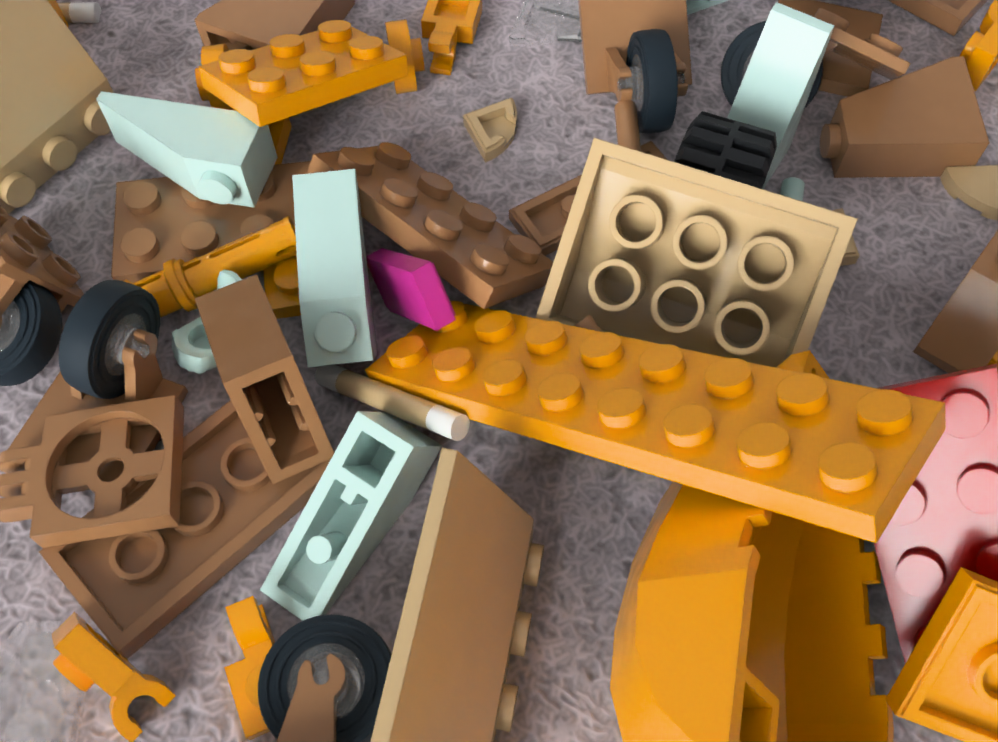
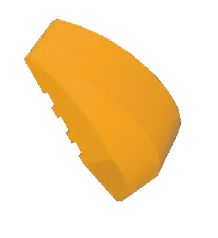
(747, 626)

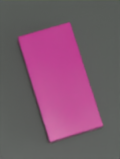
(411, 288)

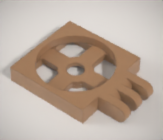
(39, 474)

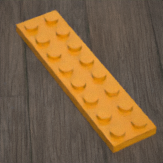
(684, 415)

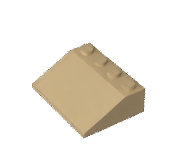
(44, 99)
(693, 259)
(461, 614)

